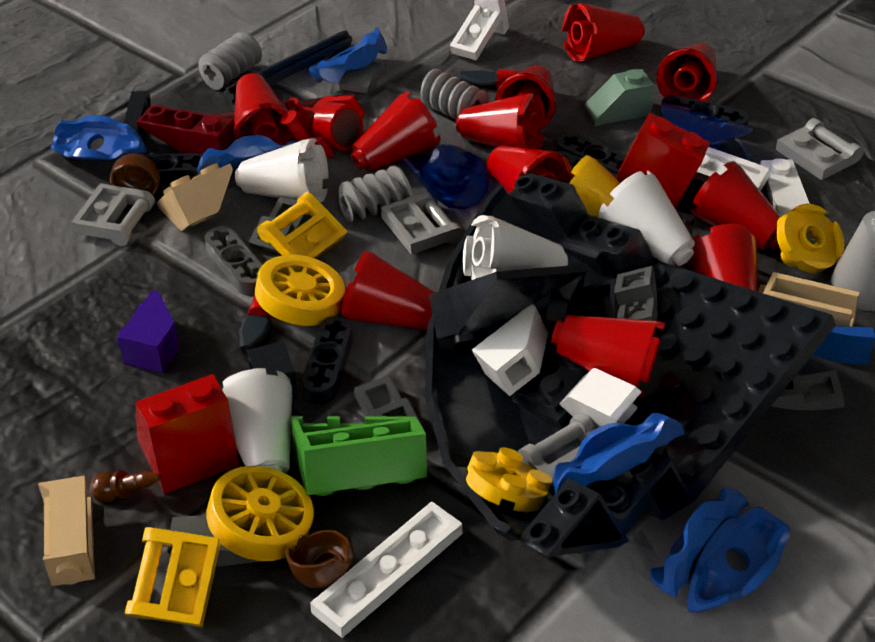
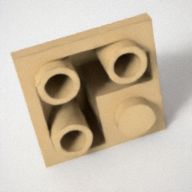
(198, 199)

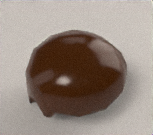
(136, 172)
(320, 558)

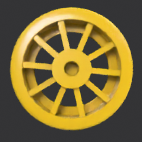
(299, 290)
(264, 504)

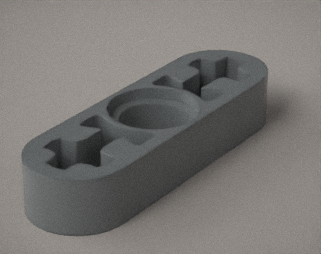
(235, 248)

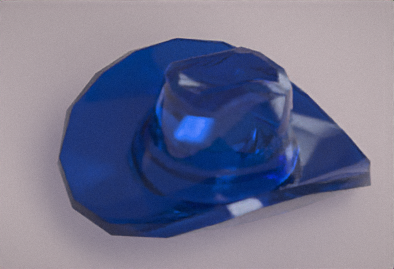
(706, 126)
(451, 176)

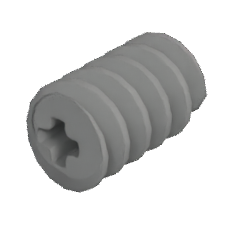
(229, 60)
(449, 93)
(372, 191)

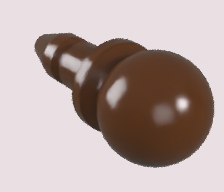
(109, 486)

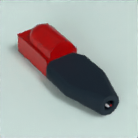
(486, 78)
(254, 327)

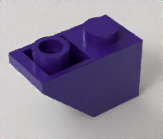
(149, 336)

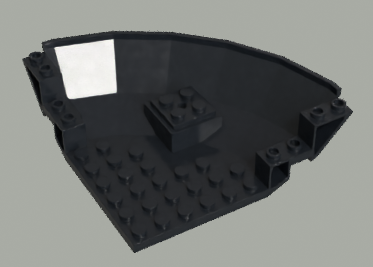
(715, 373)

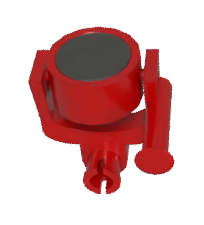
(332, 121)

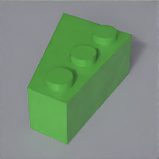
(358, 455)

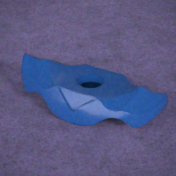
(350, 59)
(75, 139)
(238, 151)
(616, 449)
(696, 534)
(758, 539)

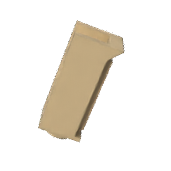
(822, 297)
(68, 531)

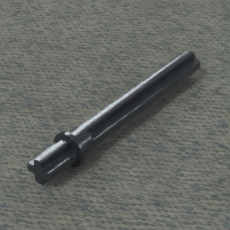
(299, 61)

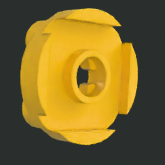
(795, 246)
(509, 478)

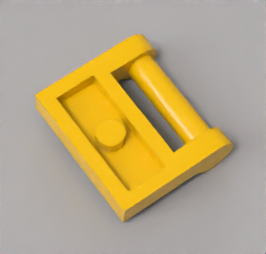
(310, 238)
(186, 581)

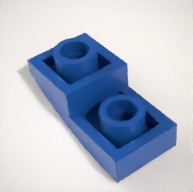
(848, 345)

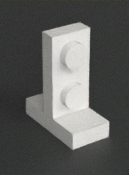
(481, 23)

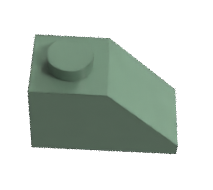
(621, 98)

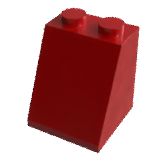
(666, 152)
(187, 433)

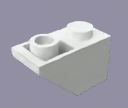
(514, 351)
(602, 398)

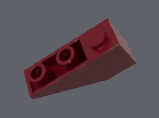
(188, 130)

